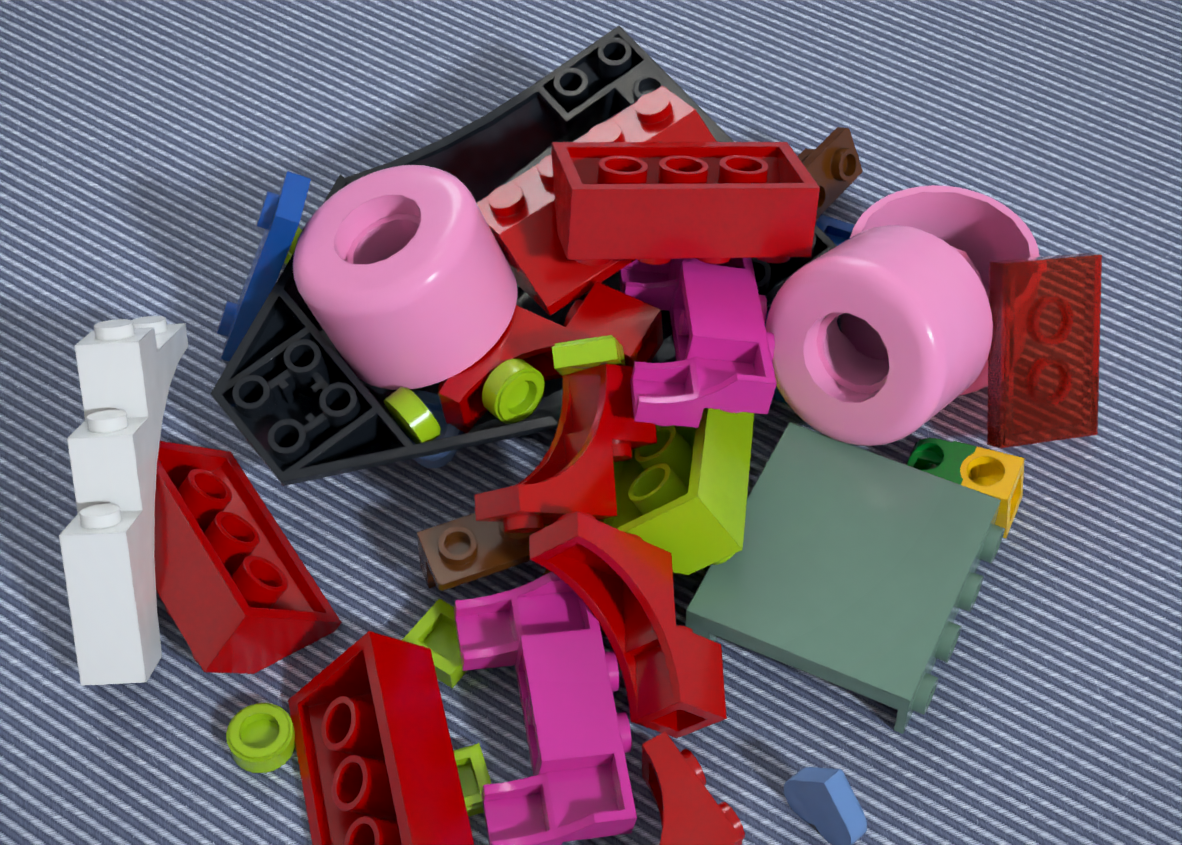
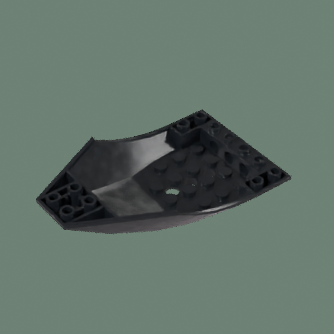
(295, 390)

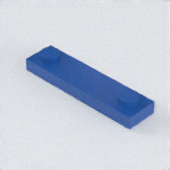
(280, 219)

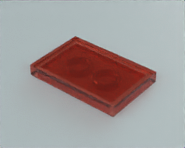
(1044, 349)

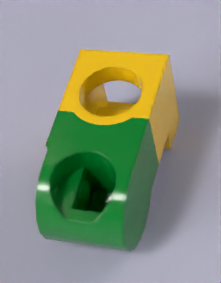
(975, 468)

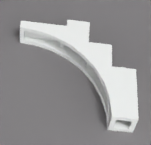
(113, 462)

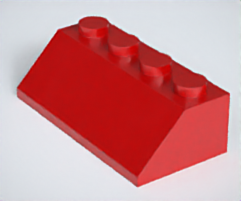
(682, 201)
(525, 212)
(229, 566)
(378, 750)

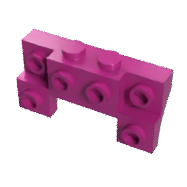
(717, 341)
(568, 714)

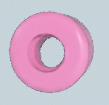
(965, 220)
(405, 277)
(919, 302)

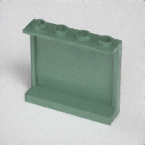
(851, 569)

